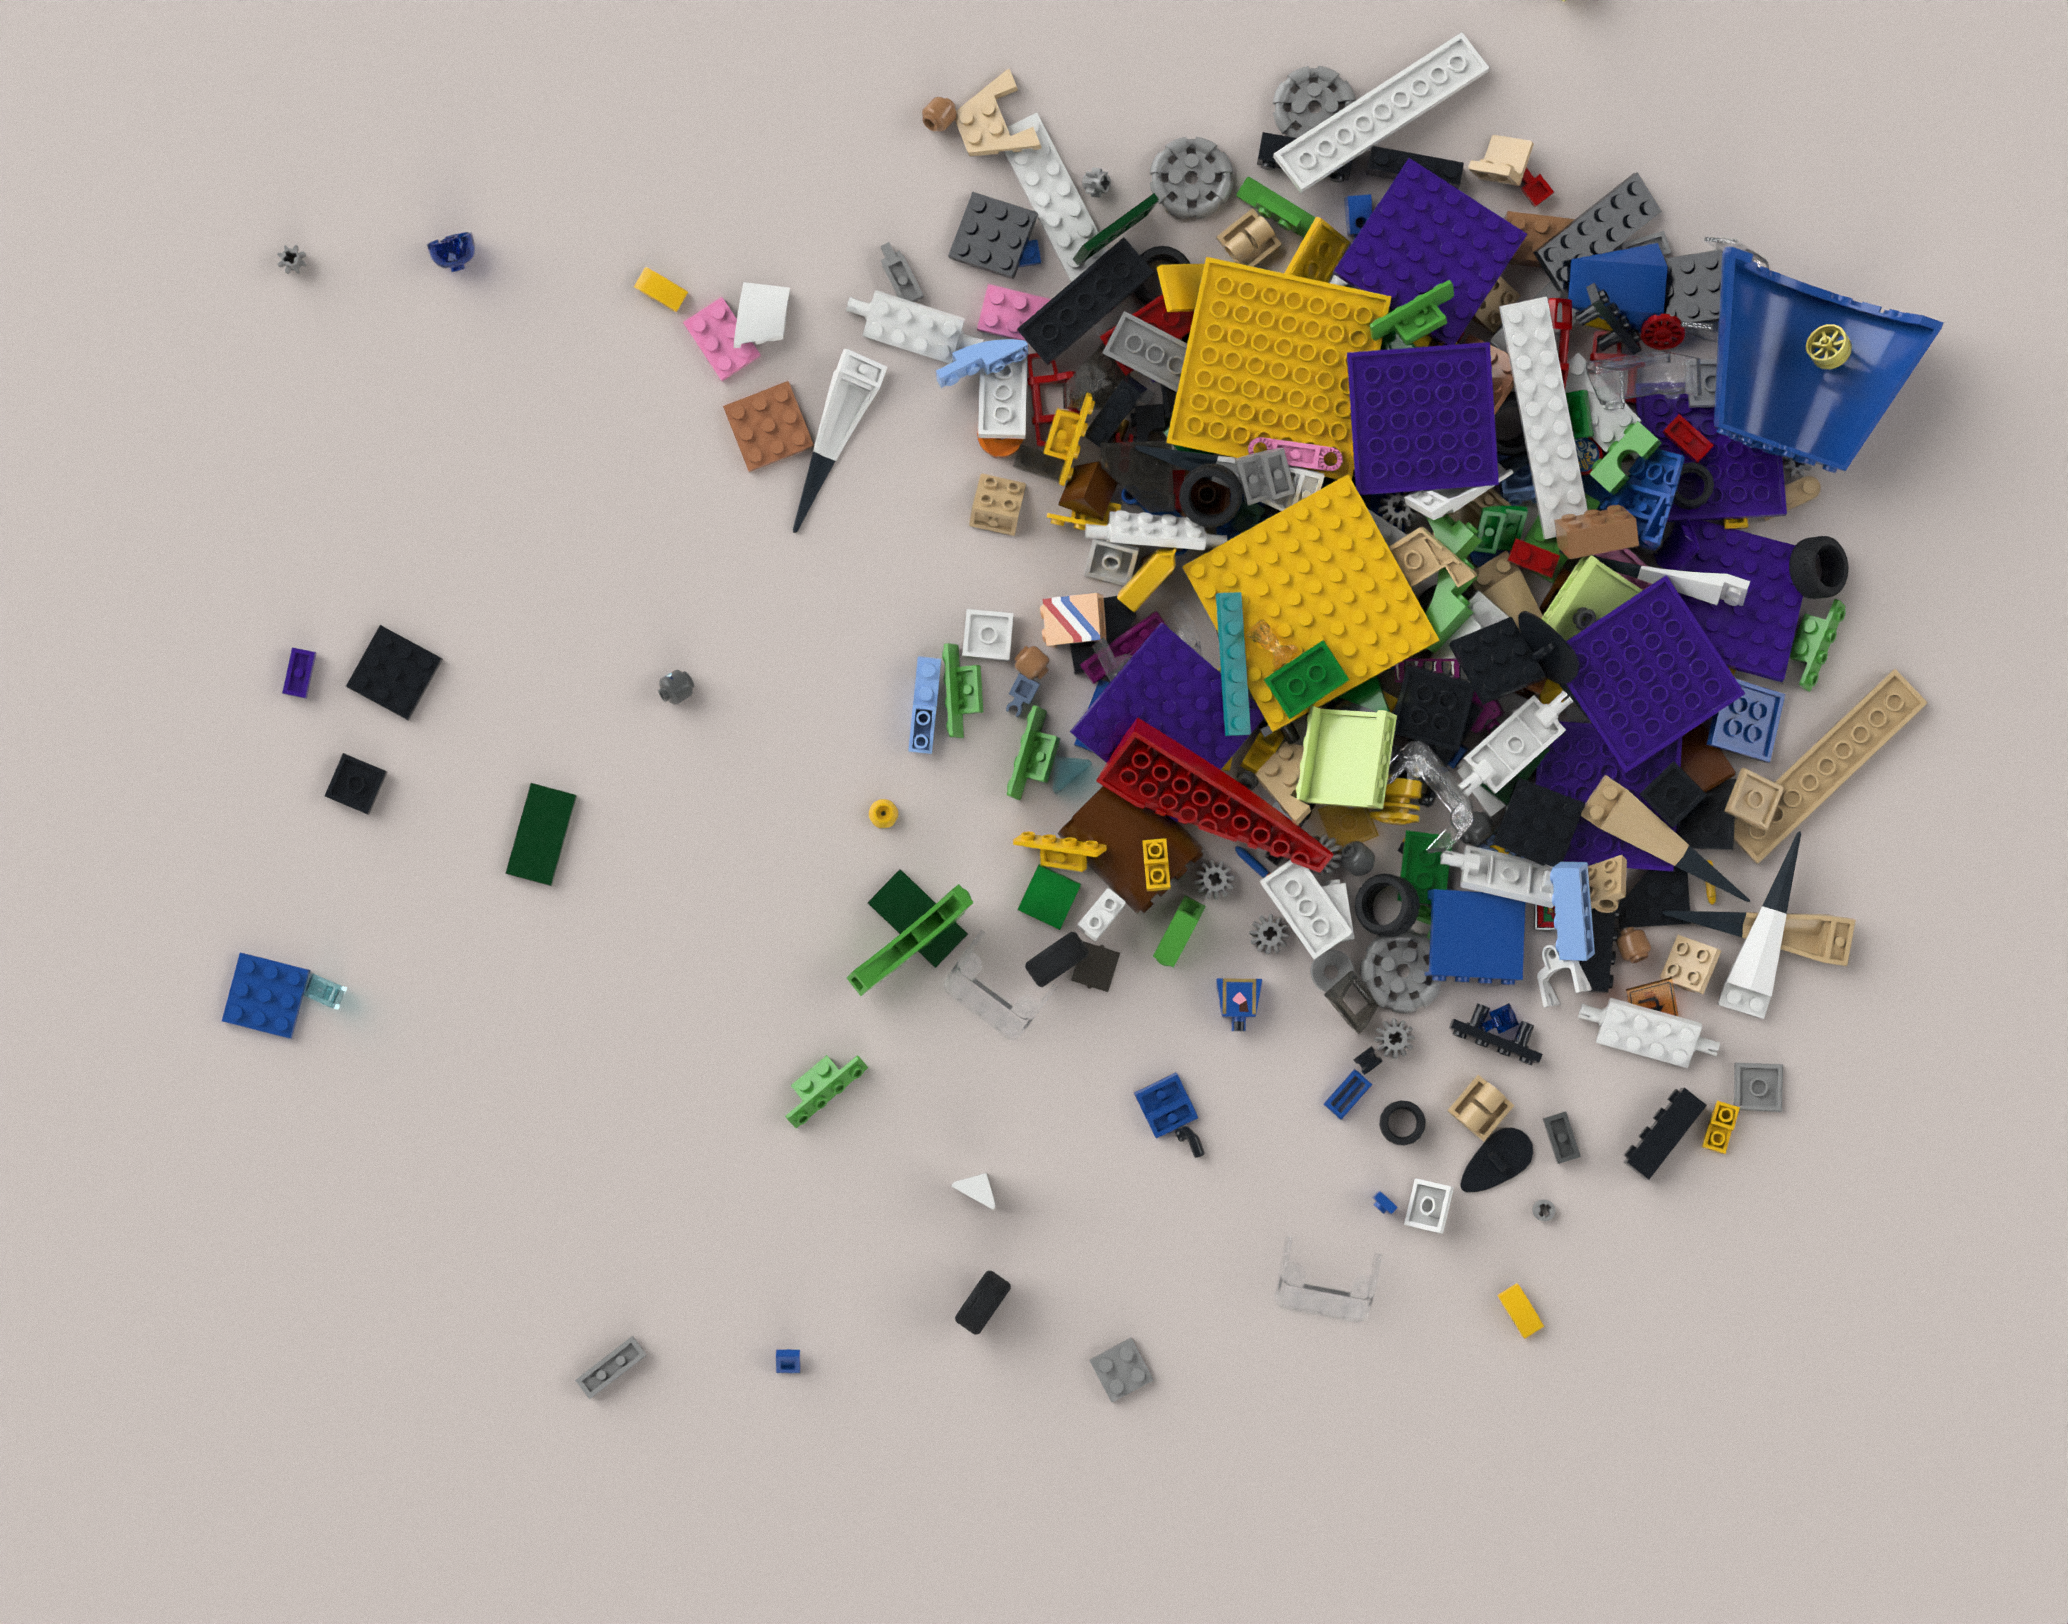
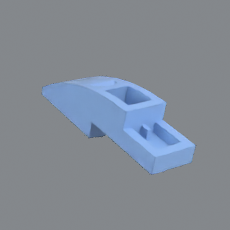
(988, 355)
(925, 704)

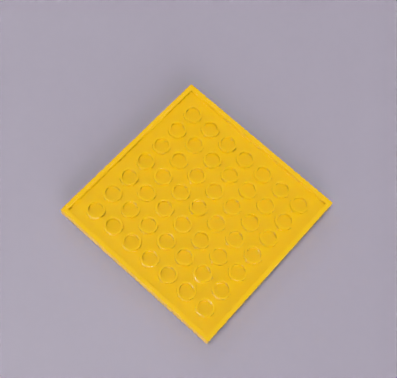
(1271, 362)
(1316, 578)

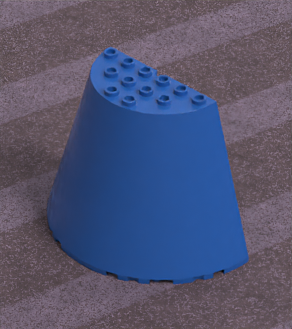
(1772, 389)

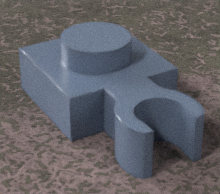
(1023, 691)

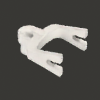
(1553, 964)

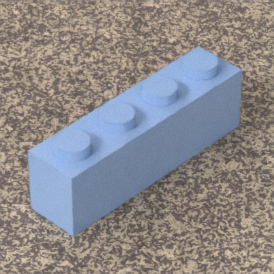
(1573, 911)

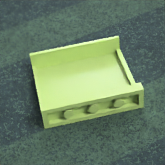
(1591, 587)
(1346, 758)

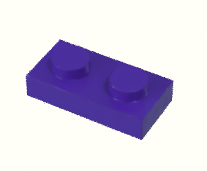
(299, 673)

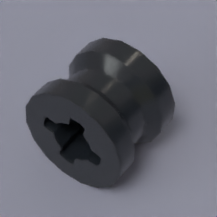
(1368, 1060)

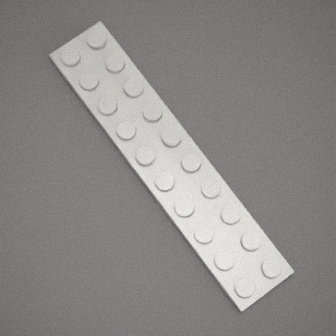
(1381, 112)
(1059, 208)
(1543, 411)

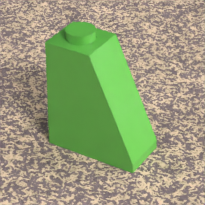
(1179, 931)

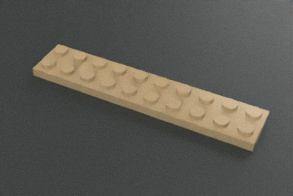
(1833, 761)

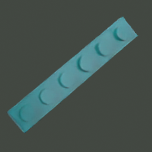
(1233, 664)

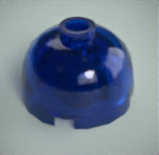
(452, 251)

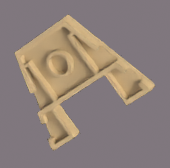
(983, 124)
(1424, 555)
(1280, 778)

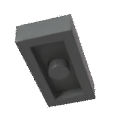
(1561, 1137)

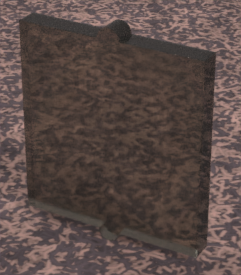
(1097, 968)

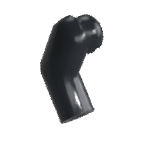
(1427, 799)
(1193, 1139)

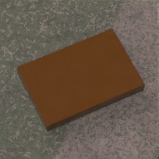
(1702, 762)

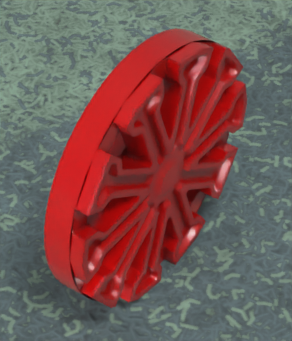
(1662, 332)

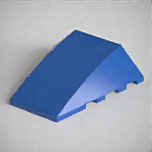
(1630, 277)
(1650, 494)

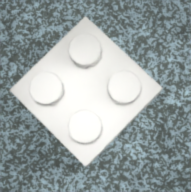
(987, 634)

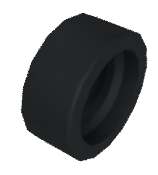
(1708, 481)
(1420, 1125)

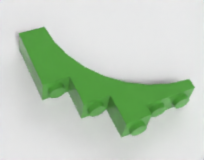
(1449, 607)
(911, 940)

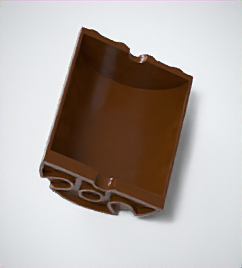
(1122, 829)

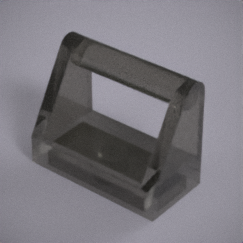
(1337, 993)

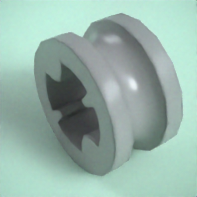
(1536, 1210)

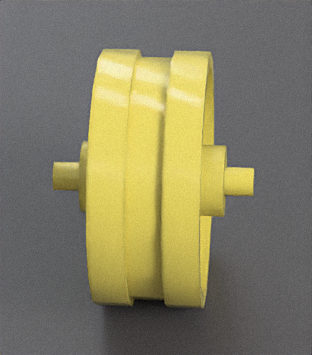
(1820, 339)

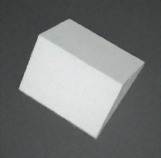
(1111, 561)
(977, 1188)
(1429, 1206)

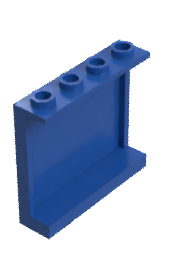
(1476, 937)

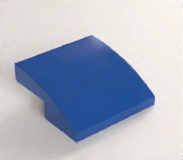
(1166, 1105)

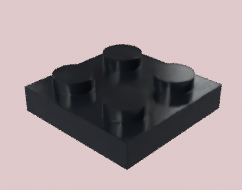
(356, 783)
(1673, 794)

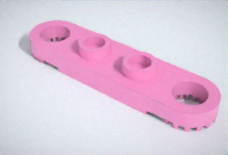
(1300, 453)

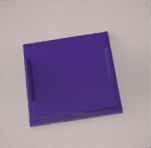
(1678, 548)

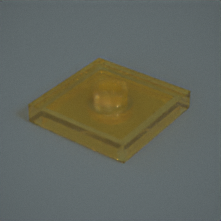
(1347, 824)

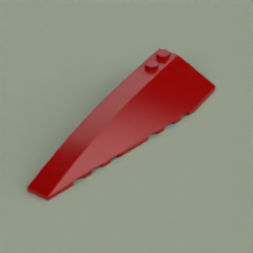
(1176, 782)

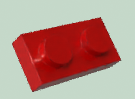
(1687, 439)
(1533, 558)

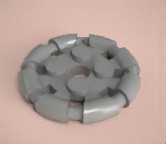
(1307, 94)
(1191, 164)
(1389, 976)

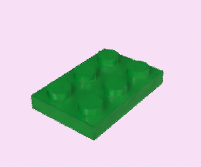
(1306, 679)
(1422, 868)

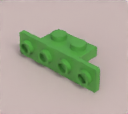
(1275, 207)
(1416, 317)
(1813, 642)
(962, 690)
(1035, 754)
(821, 1085)

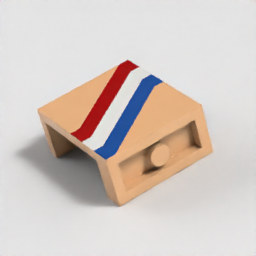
(1073, 619)

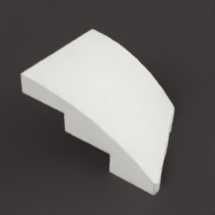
(761, 314)

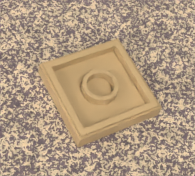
(1754, 799)

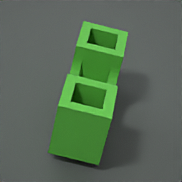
(1609, 469)

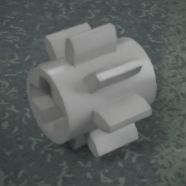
(1096, 182)
(285, 259)
(1790, 465)

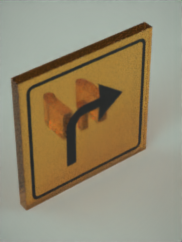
(1655, 996)

